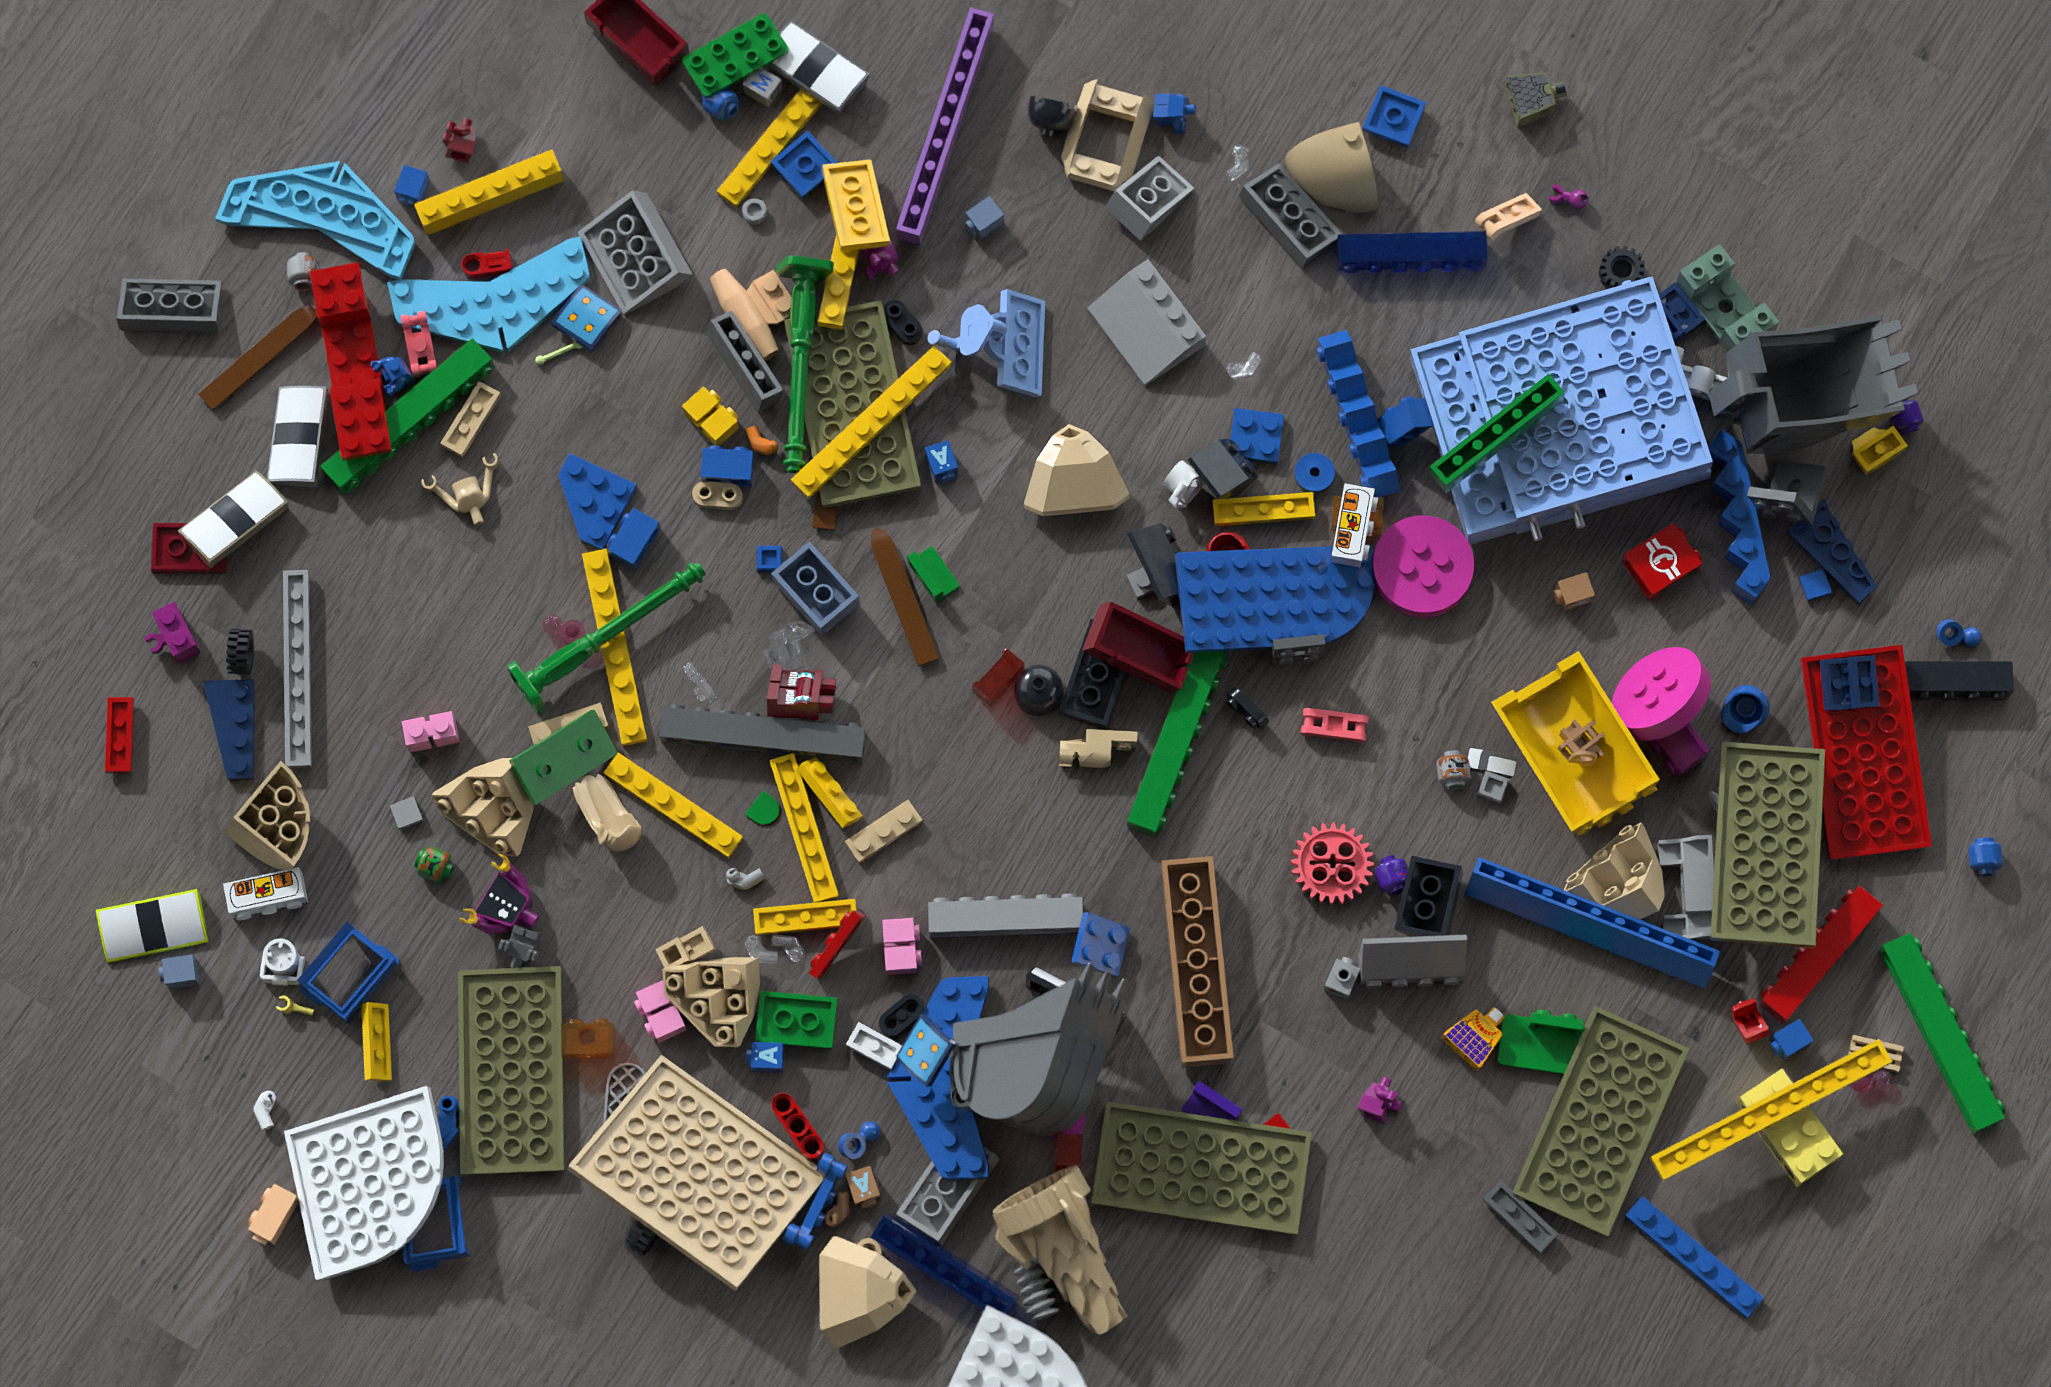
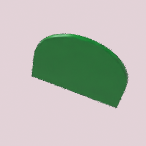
(764, 809)

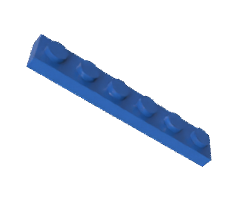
(1694, 1257)

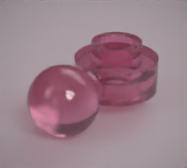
(553, 624)
(1880, 1080)

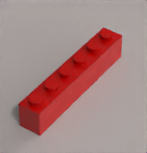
(1814, 963)

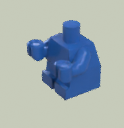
(1172, 110)
(395, 373)

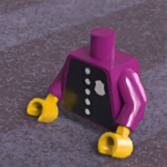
(504, 903)

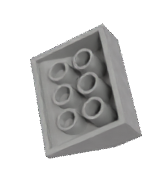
(634, 252)
(1147, 323)
(1412, 960)

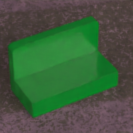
(932, 573)

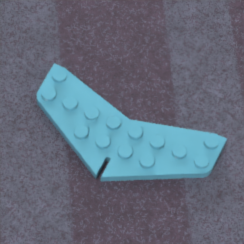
(312, 200)
(509, 303)

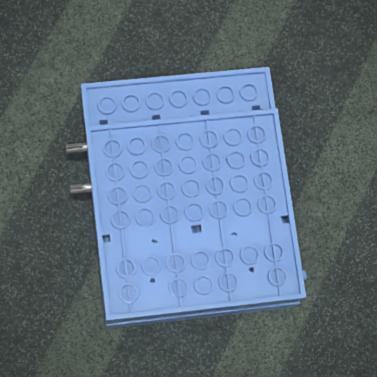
(1611, 441)

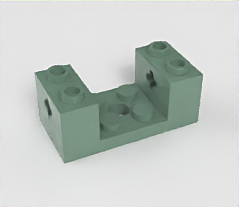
(1708, 284)

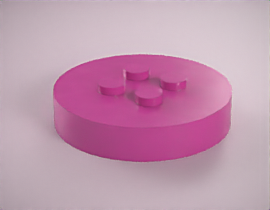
(1423, 566)
(1662, 693)

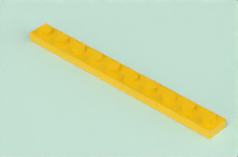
(1771, 1110)

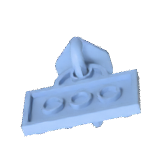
(1017, 341)

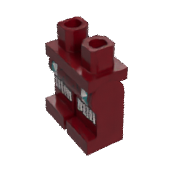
(799, 693)

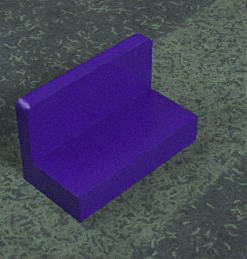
(1209, 1103)

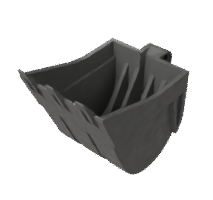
(1811, 383)
(1039, 1060)

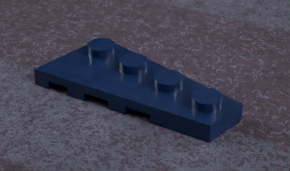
(1834, 553)
(234, 722)

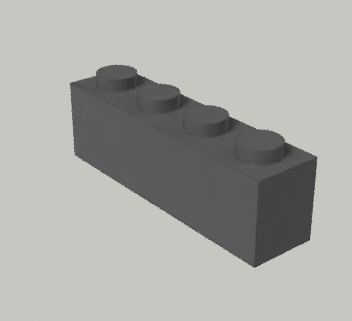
(744, 361)

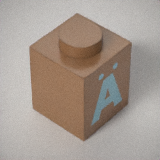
(1574, 592)
(863, 1187)

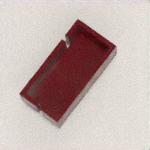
(638, 36)
(1138, 647)

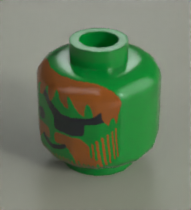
(434, 864)

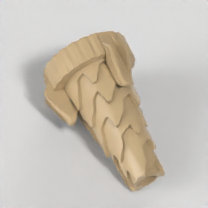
(1055, 1228)

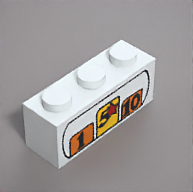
(1354, 525)
(265, 893)

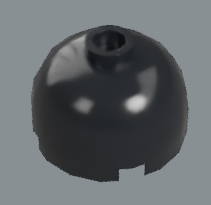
(1051, 115)
(1038, 690)

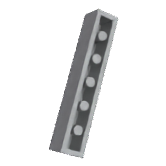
(1005, 917)

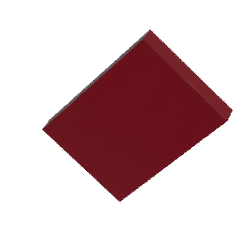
(174, 555)

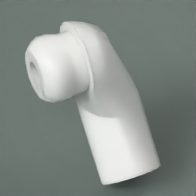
(262, 1109)

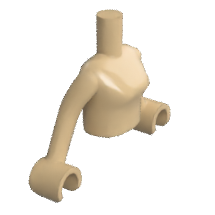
(467, 492)

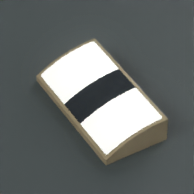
(233, 519)

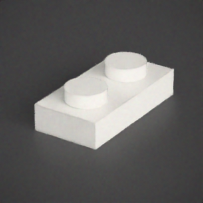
(874, 1046)

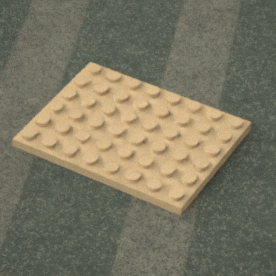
(697, 1172)

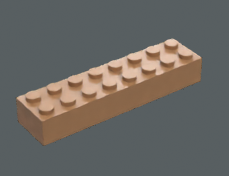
(1197, 962)

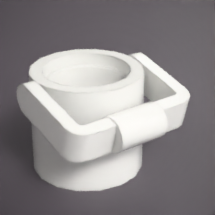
(1183, 484)
(283, 961)

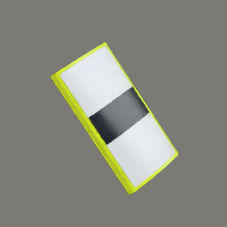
(152, 926)

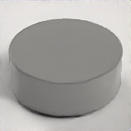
(754, 211)

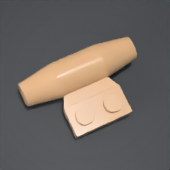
(761, 305)

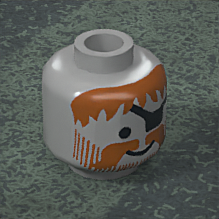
(299, 271)
(1453, 770)

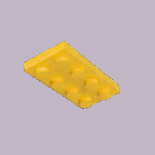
(855, 205)

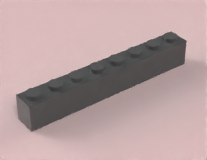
(762, 734)

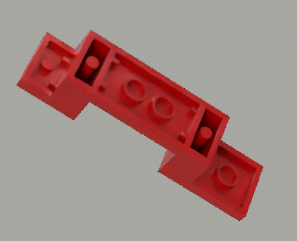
(350, 349)

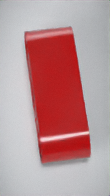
(794, 1115)

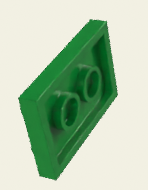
(796, 1020)

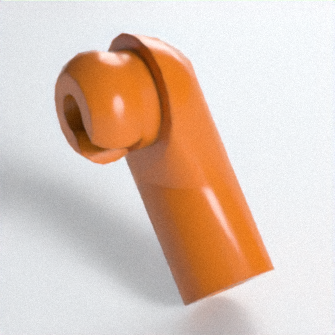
(761, 445)

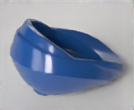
(1745, 709)

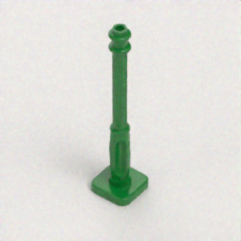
(804, 273)
(577, 652)

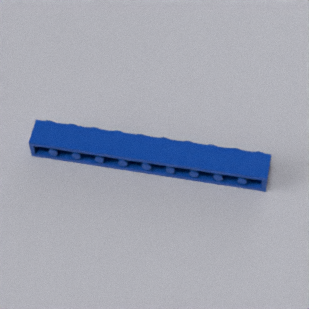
(1592, 922)

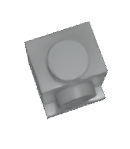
(1338, 986)

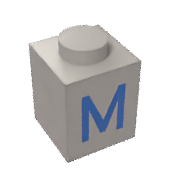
(762, 86)

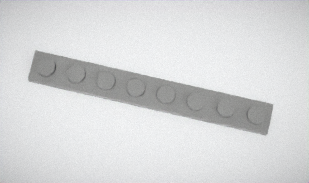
(297, 669)

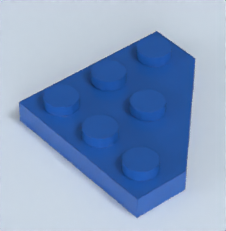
(594, 499)

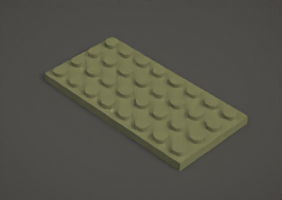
(843, 379)
(1767, 845)
(511, 1071)
(1600, 1121)
(1201, 1168)

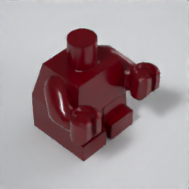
(462, 143)

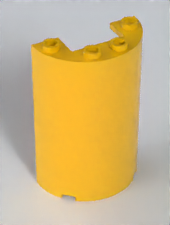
(1579, 793)

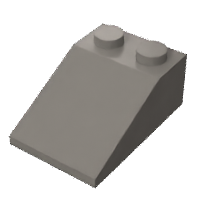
(1148, 197)

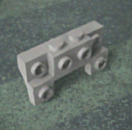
(1696, 866)

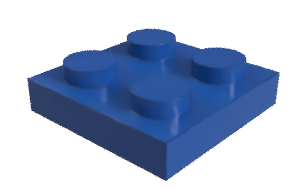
(1394, 116)
(802, 164)
(1257, 434)
(1100, 944)

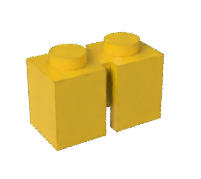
(706, 412)

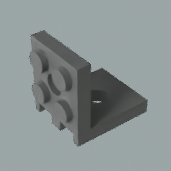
(1788, 505)
(1296, 649)

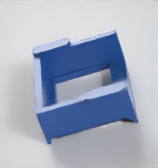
(368, 987)
(430, 1260)

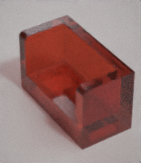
(998, 678)
(1068, 1151)

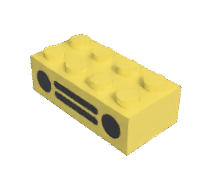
(1796, 1141)

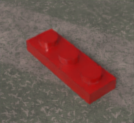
(119, 735)
(836, 943)

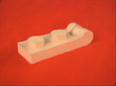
(1508, 215)

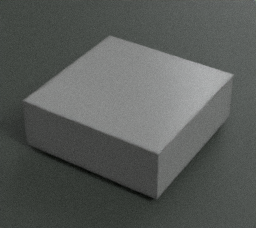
(1493, 787)
(406, 813)

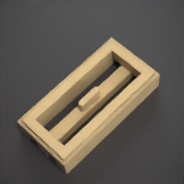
(1888, 1046)

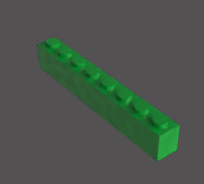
(416, 410)
(1174, 743)
(1942, 1034)

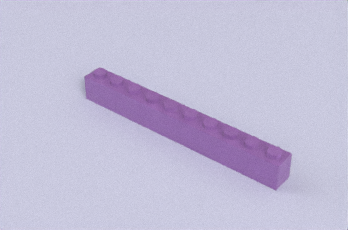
(945, 126)

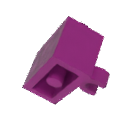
(173, 633)

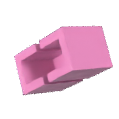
(440, 726)
(900, 947)
(660, 1012)

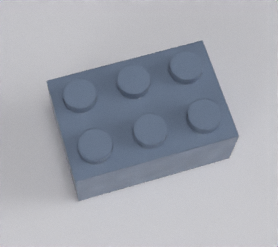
(815, 588)

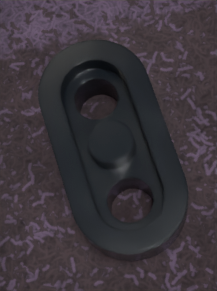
(901, 321)
(1239, 701)
(901, 1016)

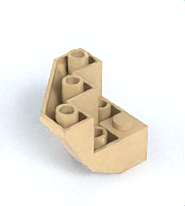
(1074, 476)
(488, 806)
(1622, 875)
(716, 996)
(858, 1291)

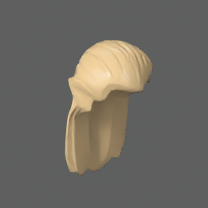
(606, 813)

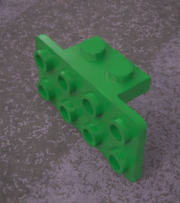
(735, 55)
(1539, 1041)

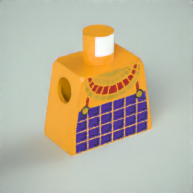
(1475, 1036)

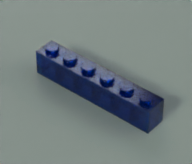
(1412, 251)
(943, 1265)

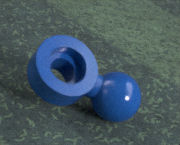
(1970, 637)
(869, 1132)

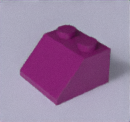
(1681, 750)

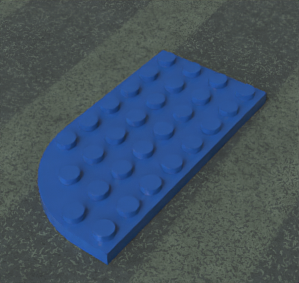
(1268, 594)

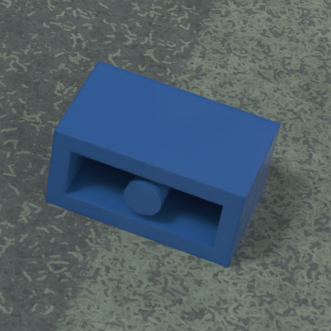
(1405, 421)
(727, 465)
(633, 538)

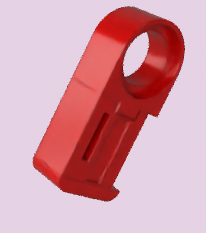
(490, 264)

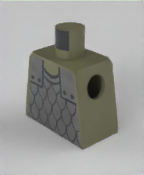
(1532, 96)

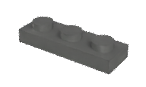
(1520, 1217)

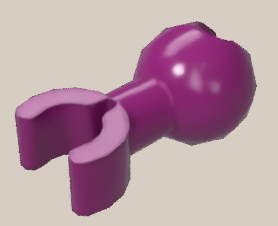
(1575, 198)

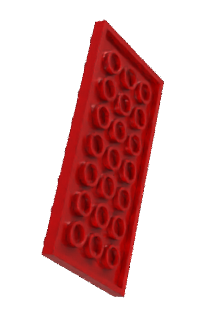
(1870, 763)

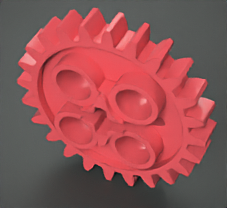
(1332, 841)

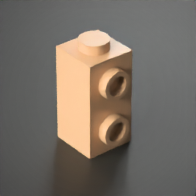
(273, 1214)

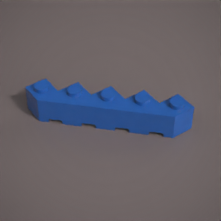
(1357, 414)
(1739, 517)

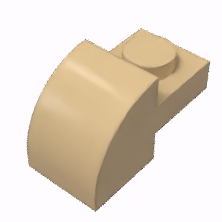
(686, 949)

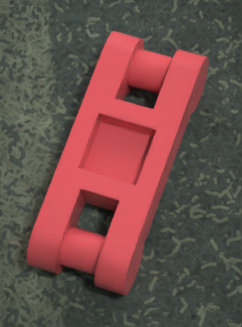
(419, 344)
(1334, 725)

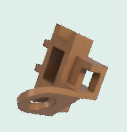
(1583, 749)

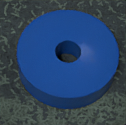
(1316, 462)

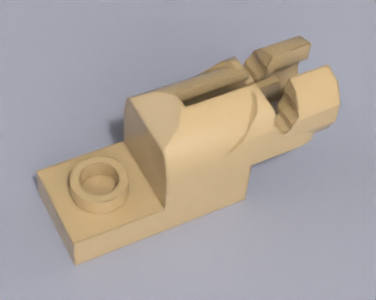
(1097, 748)

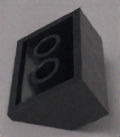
(1157, 555)
(1429, 898)

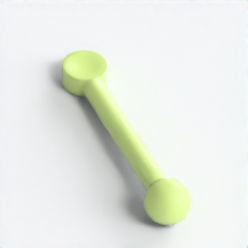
(540, 360)

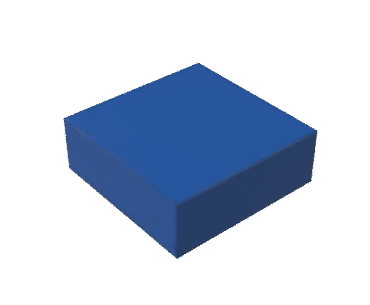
(768, 558)
(1815, 585)

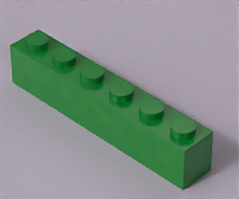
(1497, 433)

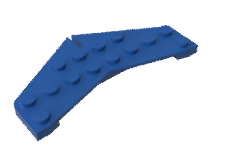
(943, 1128)

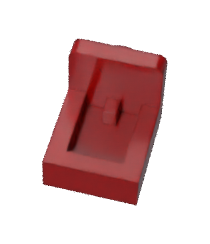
(1749, 1021)

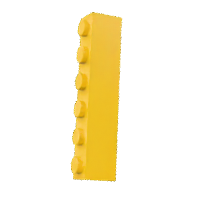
(489, 192)

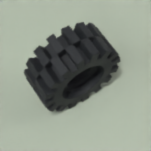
(1616, 256)
(240, 651)
(641, 1239)

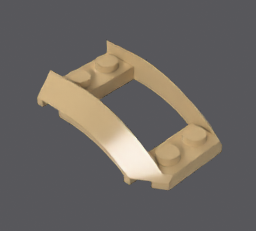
(1115, 104)

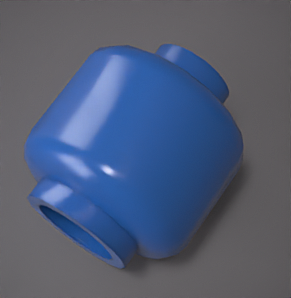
(721, 104)
(1985, 856)

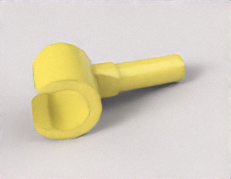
(294, 1007)

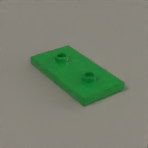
(563, 757)

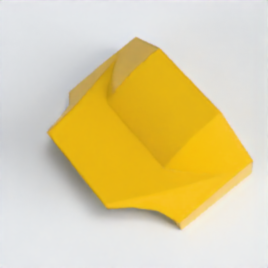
(1877, 448)

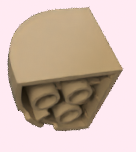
(1335, 169)
(274, 820)

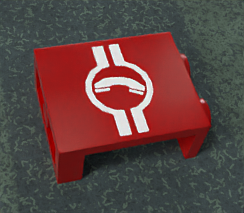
(1662, 560)

